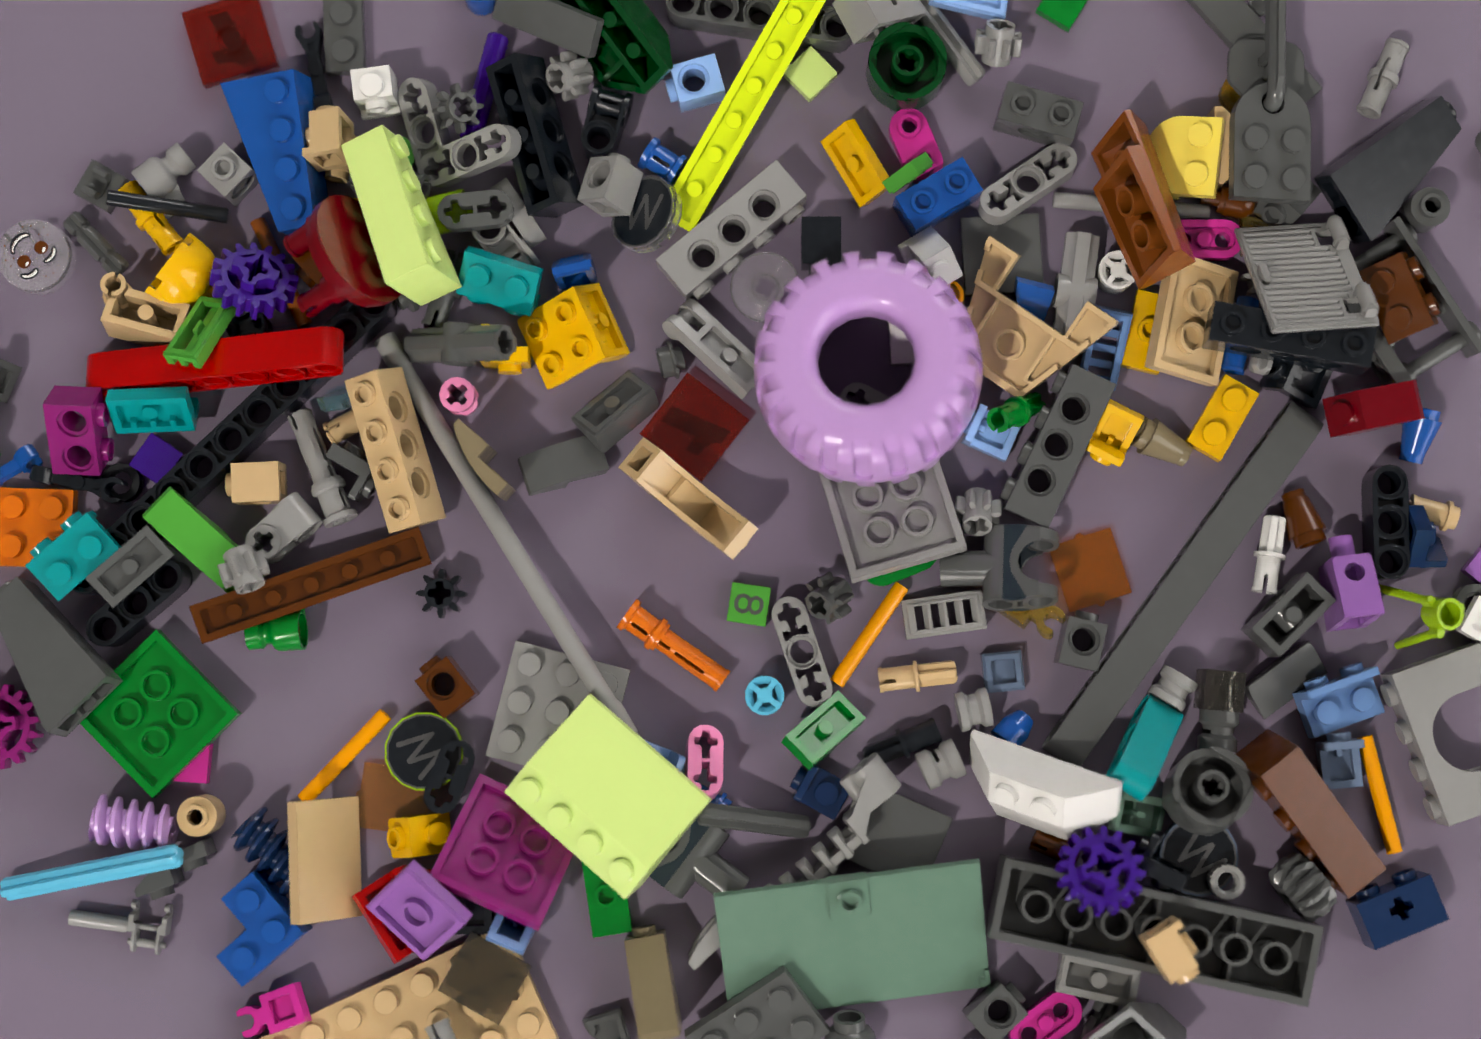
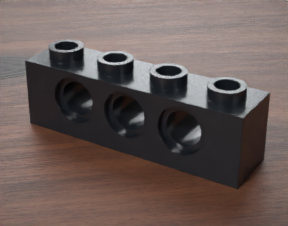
(545, 160)
(1247, 333)

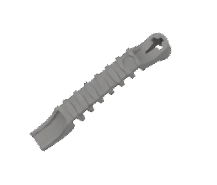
(869, 786)

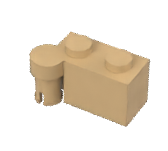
(137, 315)

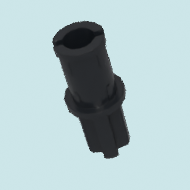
(905, 741)

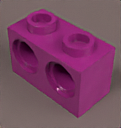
(69, 430)

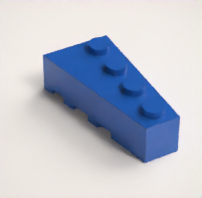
(272, 123)

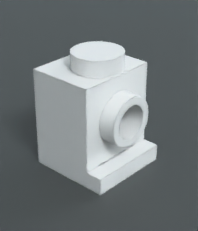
(375, 91)
(933, 252)

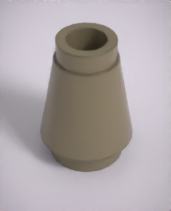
(1161, 442)

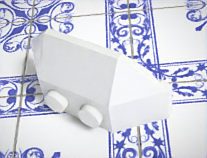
(1041, 788)

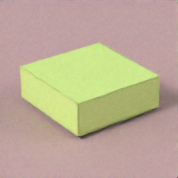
(810, 74)

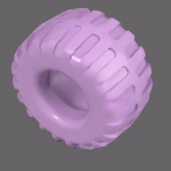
(882, 438)

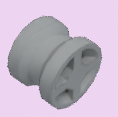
(1173, 688)
(973, 709)

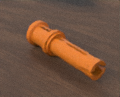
(657, 635)

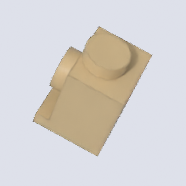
(326, 133)
(1171, 951)

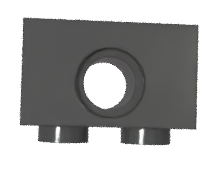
(1037, 115)
(1288, 614)

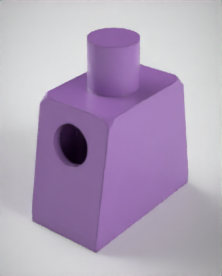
(1353, 585)

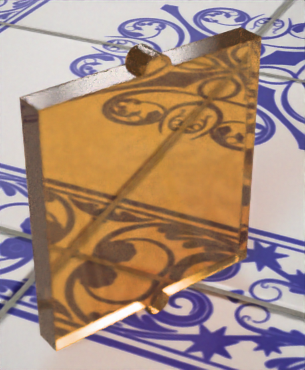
(1090, 570)
(386, 798)

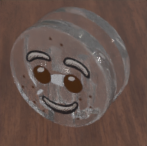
(37, 257)

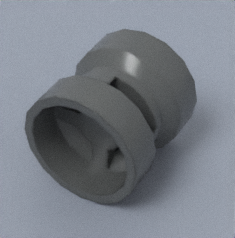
(1218, 729)

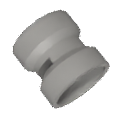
(940, 764)

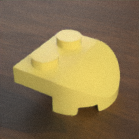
(1190, 154)

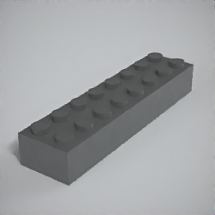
(1235, 944)

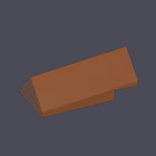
(1139, 202)

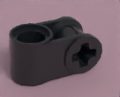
(605, 117)

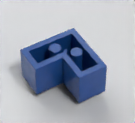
(267, 925)

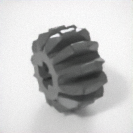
(1302, 887)

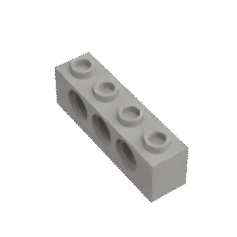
(770, 185)

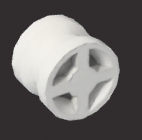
(1118, 269)

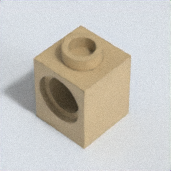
(256, 483)

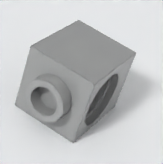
(229, 174)
(610, 185)

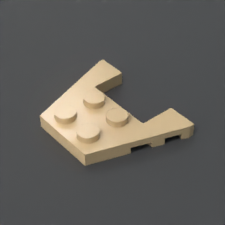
(1015, 344)

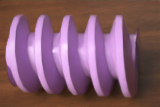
(131, 825)

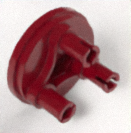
(342, 254)

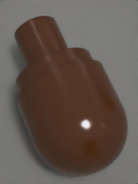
(1230, 208)

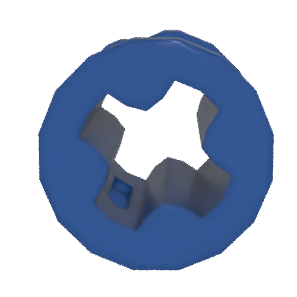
(656, 150)

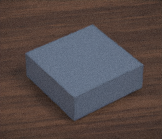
(1002, 671)

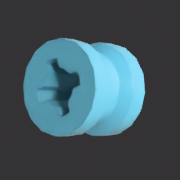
(764, 695)

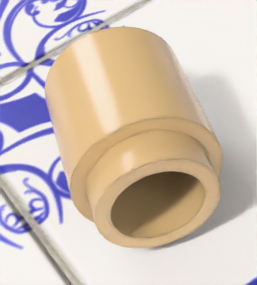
(211, 809)

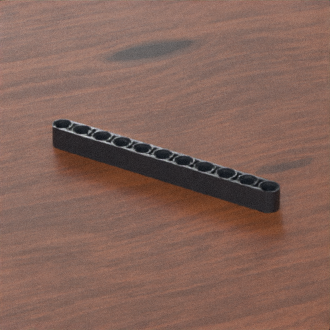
(252, 433)

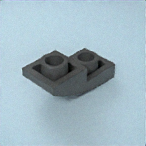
(560, 464)
(161, 883)

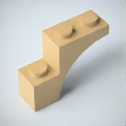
(688, 498)

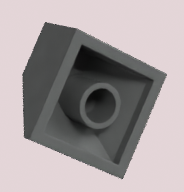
(1139, 1021)

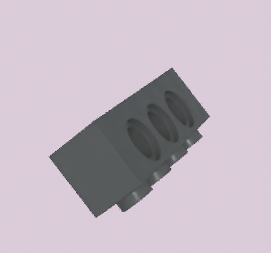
(1093, 395)

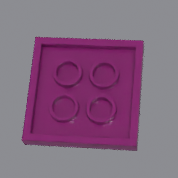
(502, 857)

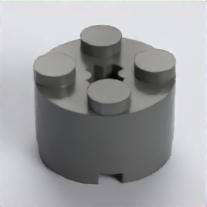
(1229, 791)

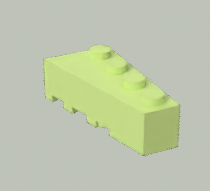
(399, 217)

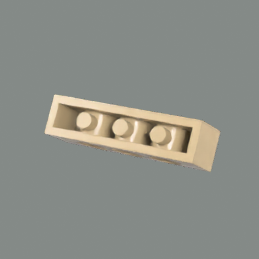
(395, 449)

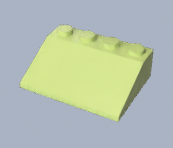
(608, 796)

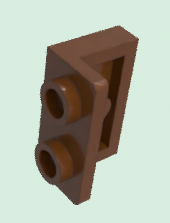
(1400, 296)

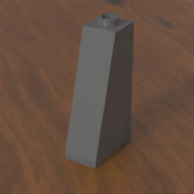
(52, 658)

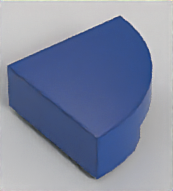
(1034, 296)

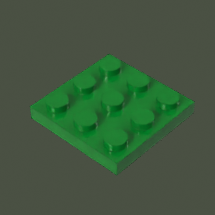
(159, 714)

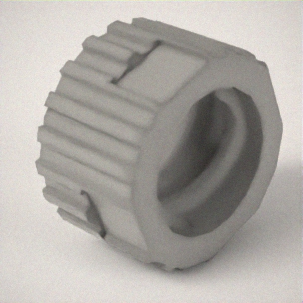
(1238, 878)

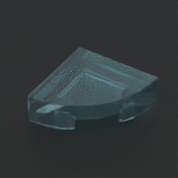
(334, 400)

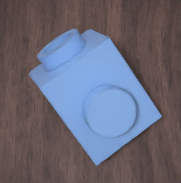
(982, 438)

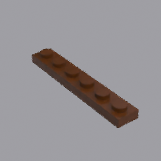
(311, 585)

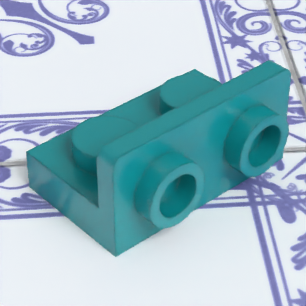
(152, 409)

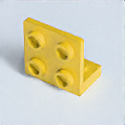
(572, 334)

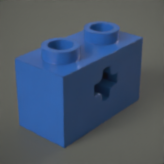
(937, 197)

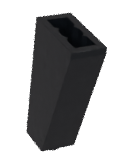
(1385, 169)

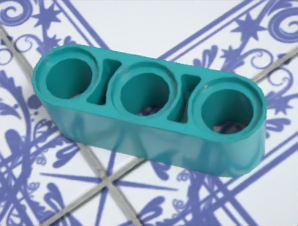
(1145, 746)

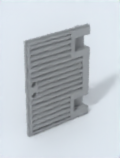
(1306, 282)

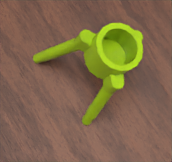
(1436, 613)

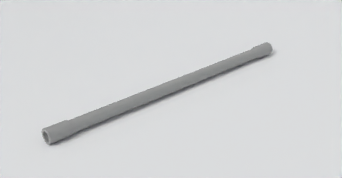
(395, 356)

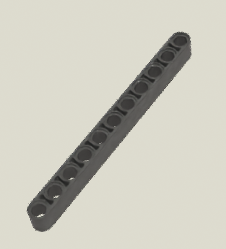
(1182, 585)

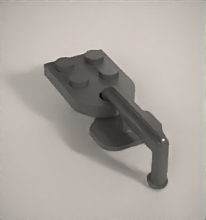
(1269, 149)

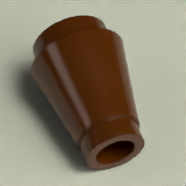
(1303, 522)

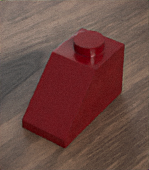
(1373, 408)

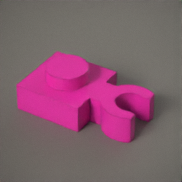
(279, 1010)

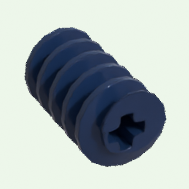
(267, 846)

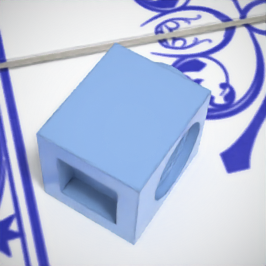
(703, 68)

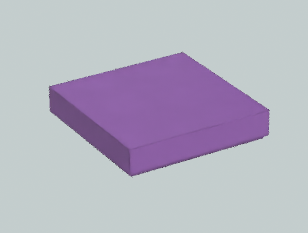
(419, 910)

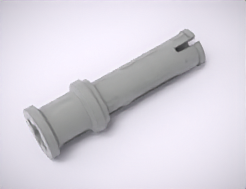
(326, 483)

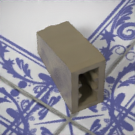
(652, 983)

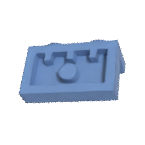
(1339, 701)

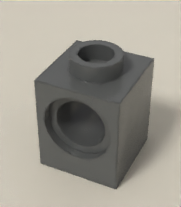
(1068, 655)
(992, 1028)

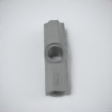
(1076, 278)

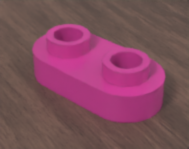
(913, 144)
(1202, 235)
(1044, 1021)

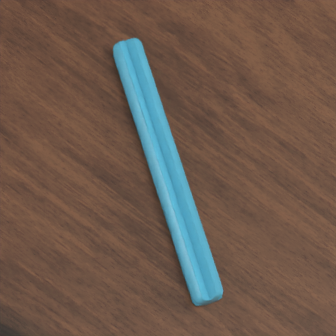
(91, 872)

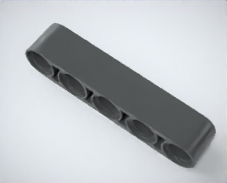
(741, 26)

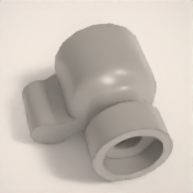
(160, 175)

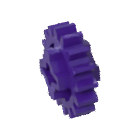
(253, 280)
(1104, 887)

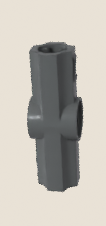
(460, 344)

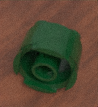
(909, 45)

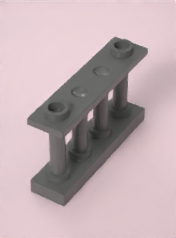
(1464, 333)

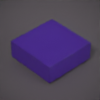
(156, 458)

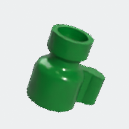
(283, 633)

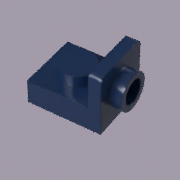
(1425, 546)
(819, 790)

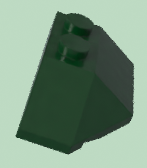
(631, 47)

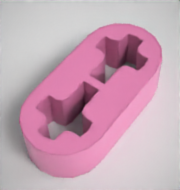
(713, 763)

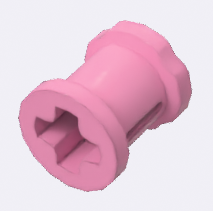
(462, 385)

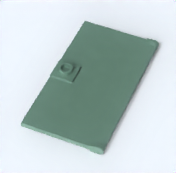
(860, 934)

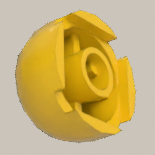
(184, 274)

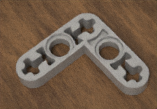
(441, 148)

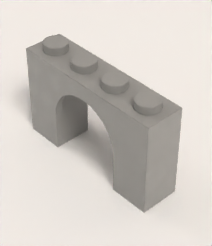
(1416, 697)

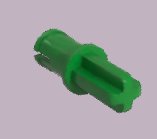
(1015, 412)

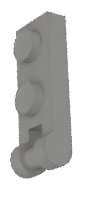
(713, 346)

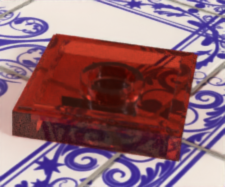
(230, 40)
(694, 427)

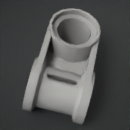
(507, 244)
(286, 526)

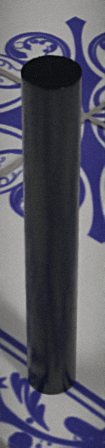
(166, 206)

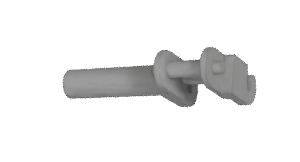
(125, 924)

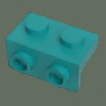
(499, 281)
(72, 555)

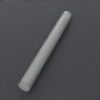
(1091, 203)

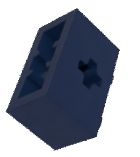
(1419, 908)

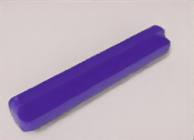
(493, 51)

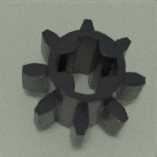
(448, 602)

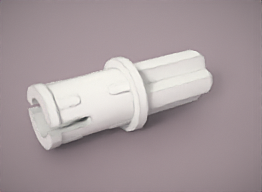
(1269, 553)

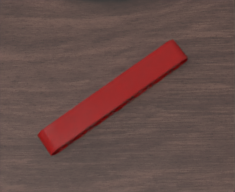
(232, 363)

